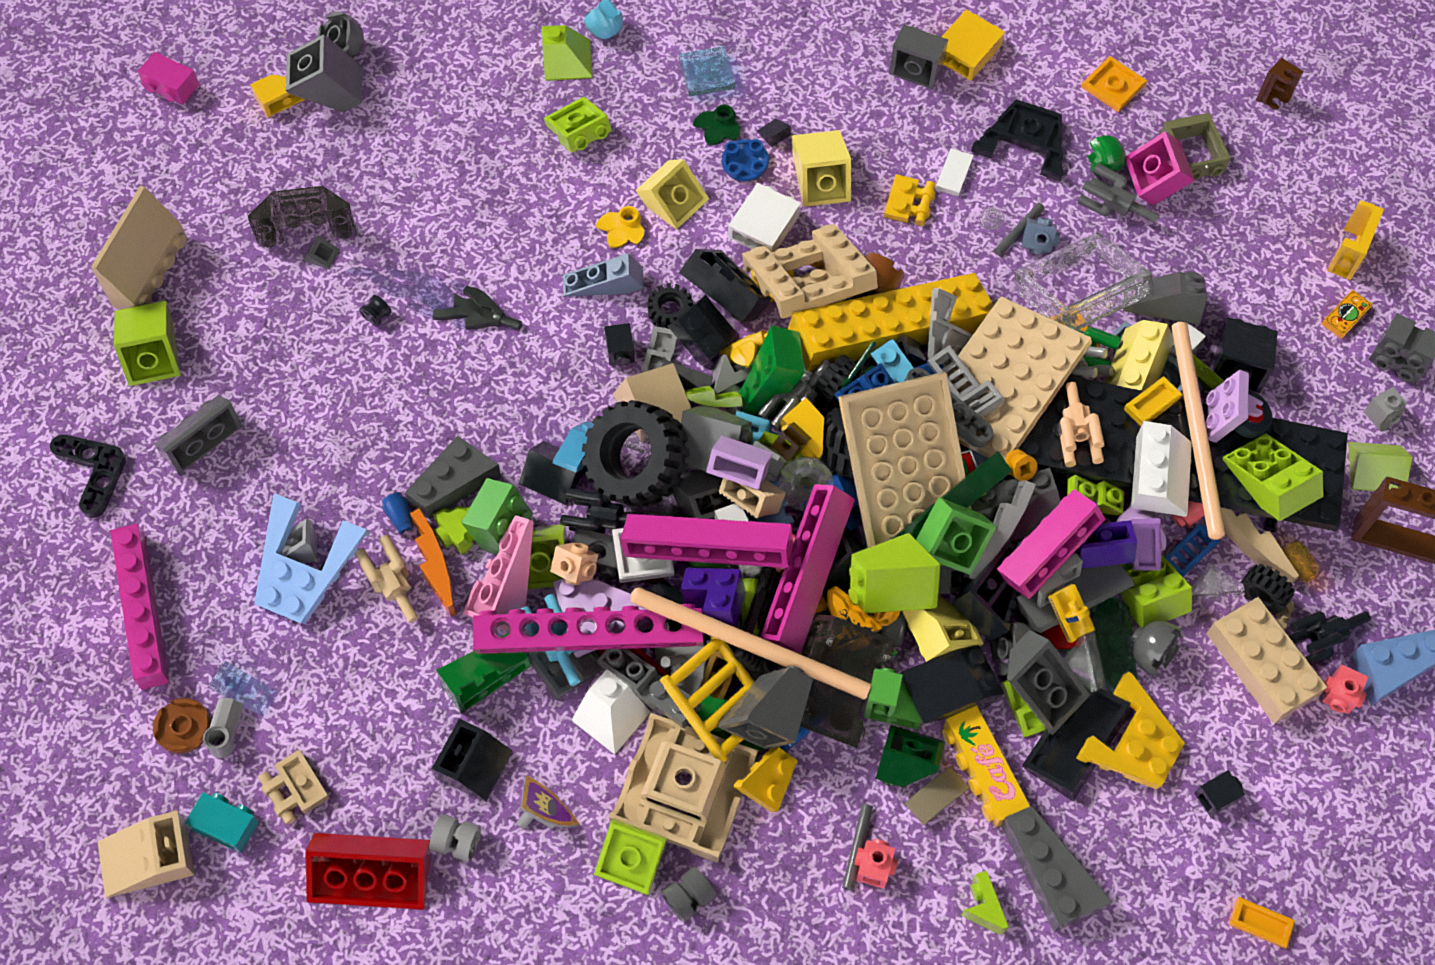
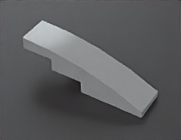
(1006, 521)

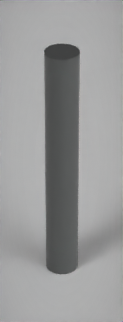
(1018, 230)
(858, 842)

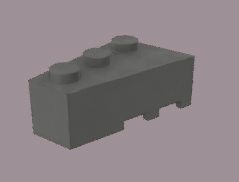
(451, 477)

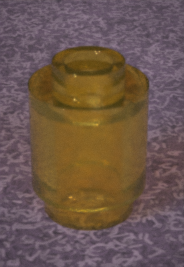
(1302, 561)

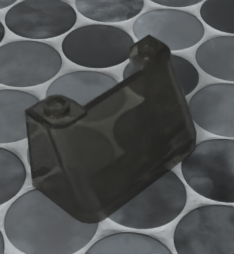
(851, 651)

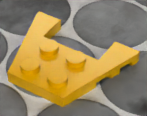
(1147, 745)

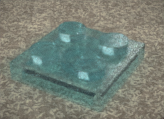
(706, 71)

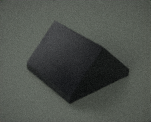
(545, 477)

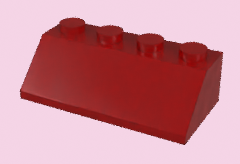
(367, 870)

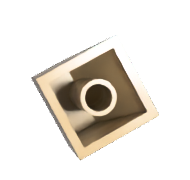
(656, 387)

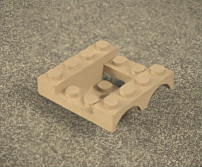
(843, 275)
(711, 795)

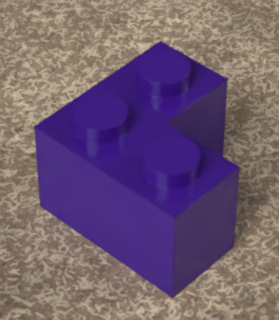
(1109, 545)
(716, 592)

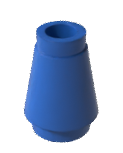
(398, 511)

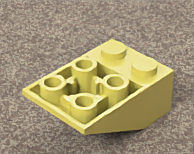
(941, 629)

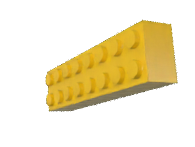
(853, 324)

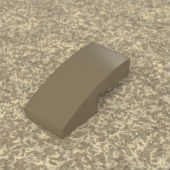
(936, 795)

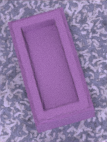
(1148, 544)

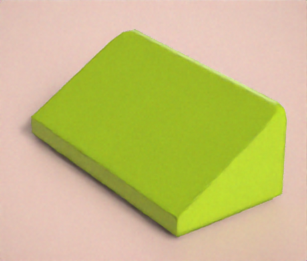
(1207, 377)

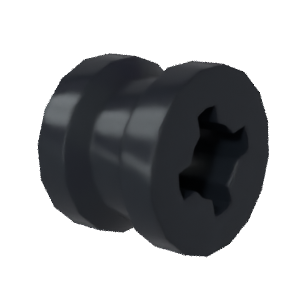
(375, 310)

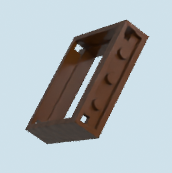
(1392, 537)

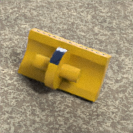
(1071, 612)

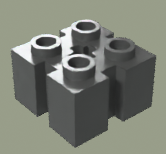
(1405, 349)

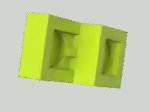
(706, 396)
(1024, 716)

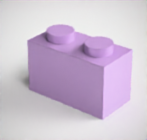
(739, 462)

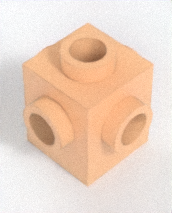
(574, 563)

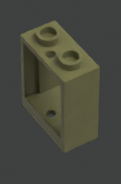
(1205, 126)

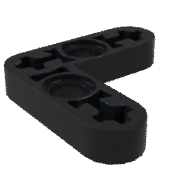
(98, 462)

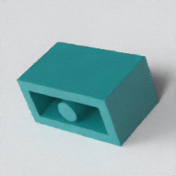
(222, 821)

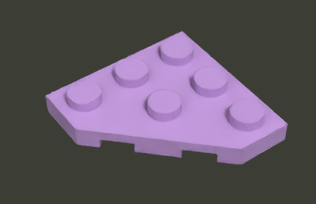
(592, 595)

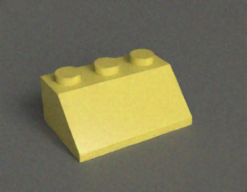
(1141, 355)

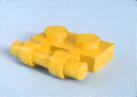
(902, 196)

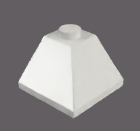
(610, 712)

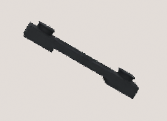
(767, 588)

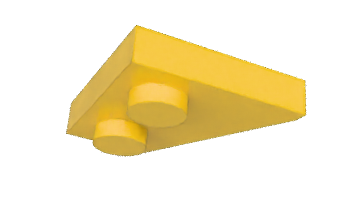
(768, 779)

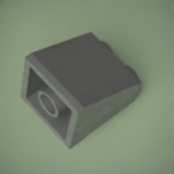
(324, 75)
(703, 429)
(770, 708)

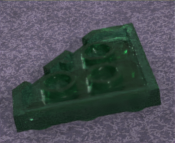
(1113, 640)

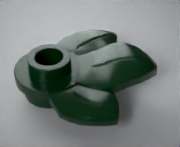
(716, 127)

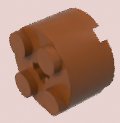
(887, 276)

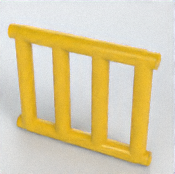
(687, 706)

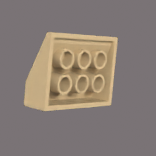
(138, 252)

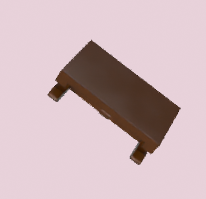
(1279, 83)

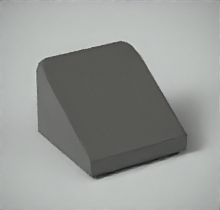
(321, 253)

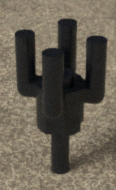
(600, 512)
(1324, 633)

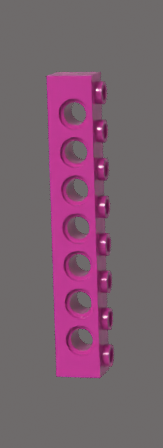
(545, 640)

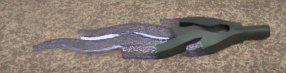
(444, 303)

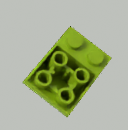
(1276, 476)
(1157, 594)

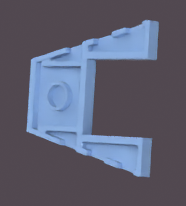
(292, 586)

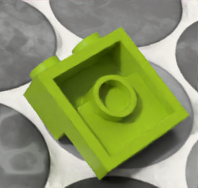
(578, 124)

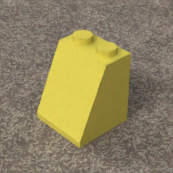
(822, 168)

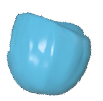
(604, 20)

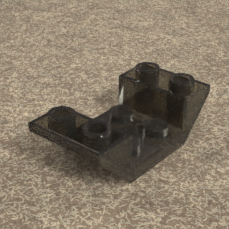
(300, 207)

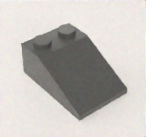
(1175, 298)

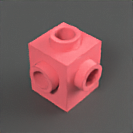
(1345, 690)
(875, 872)

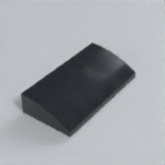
(1056, 755)

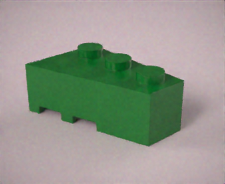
(774, 371)
(479, 675)

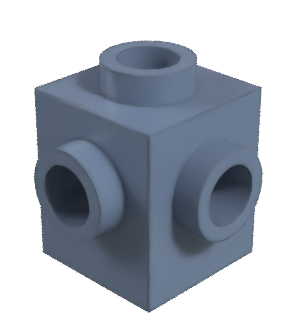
(1036, 227)

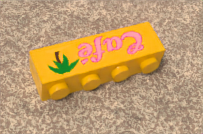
(985, 765)

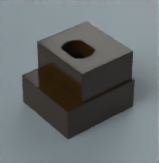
(796, 437)

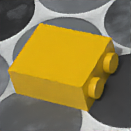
(971, 44)

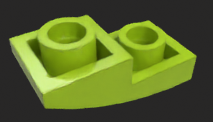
(1109, 498)

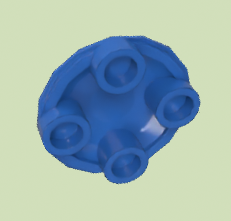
(745, 159)

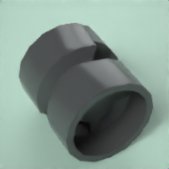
(689, 894)

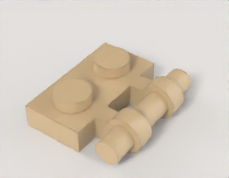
(301, 782)

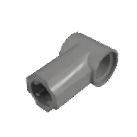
(223, 725)

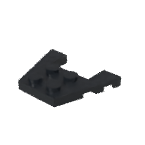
(1028, 128)

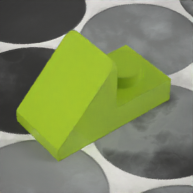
(989, 912)

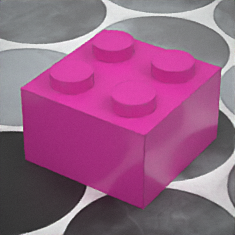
(1159, 168)

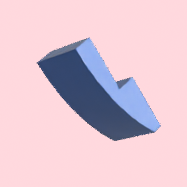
(872, 379)

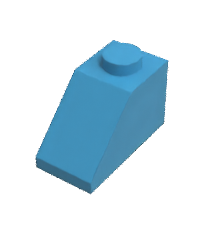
(570, 452)

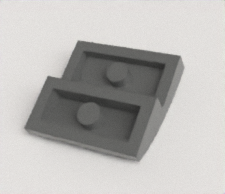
(554, 676)

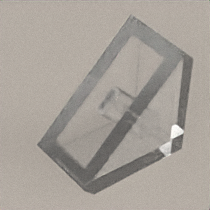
(1216, 586)
(1086, 662)

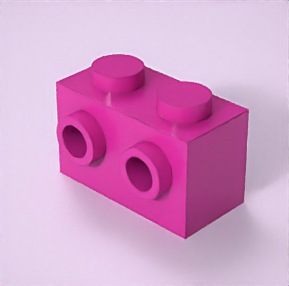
(168, 78)

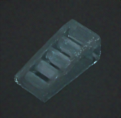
(222, 674)

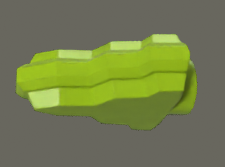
(451, 529)

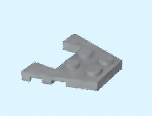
(941, 331)

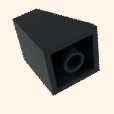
(1246, 349)

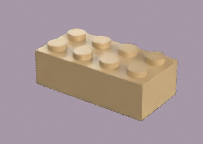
(1266, 660)

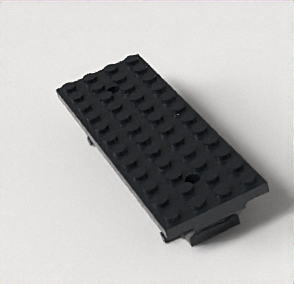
(1315, 444)

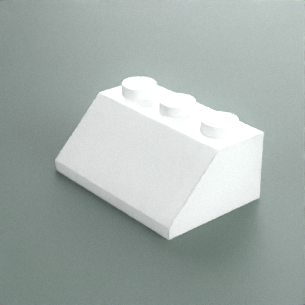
(1161, 470)

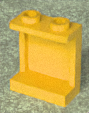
(1351, 253)

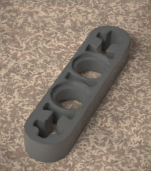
(970, 415)

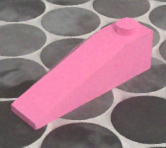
(508, 574)

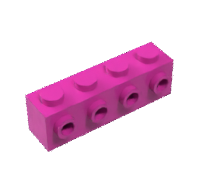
(1051, 543)

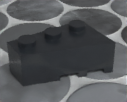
(725, 283)
(988, 598)

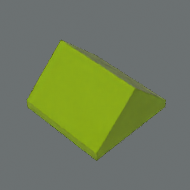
(1373, 462)

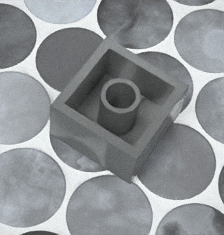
(918, 56)

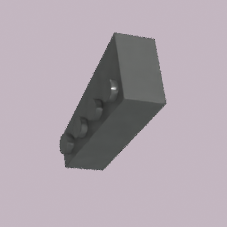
(1054, 874)

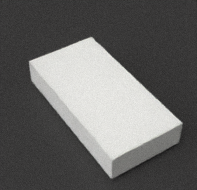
(954, 172)

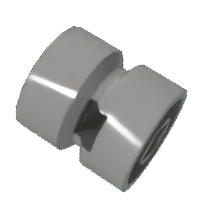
(447, 832)

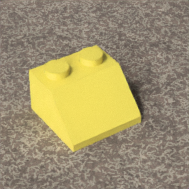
(673, 193)

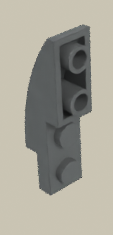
(644, 682)

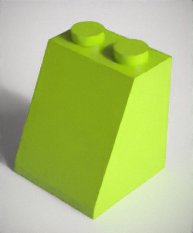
(146, 343)
(894, 577)

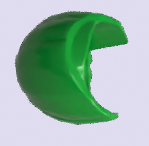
(1107, 152)

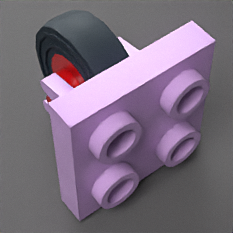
(1236, 409)

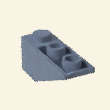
(608, 277)

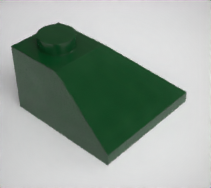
(908, 757)

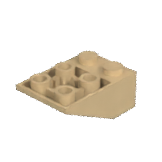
(146, 854)

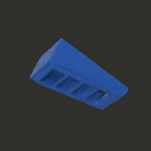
(1202, 533)

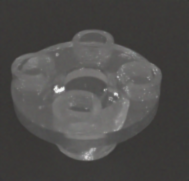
(799, 479)

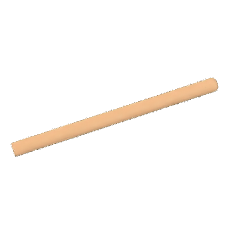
(1198, 431)
(749, 642)

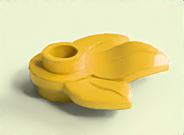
(622, 230)

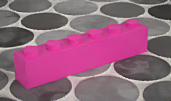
(707, 540)
(808, 567)
(139, 607)

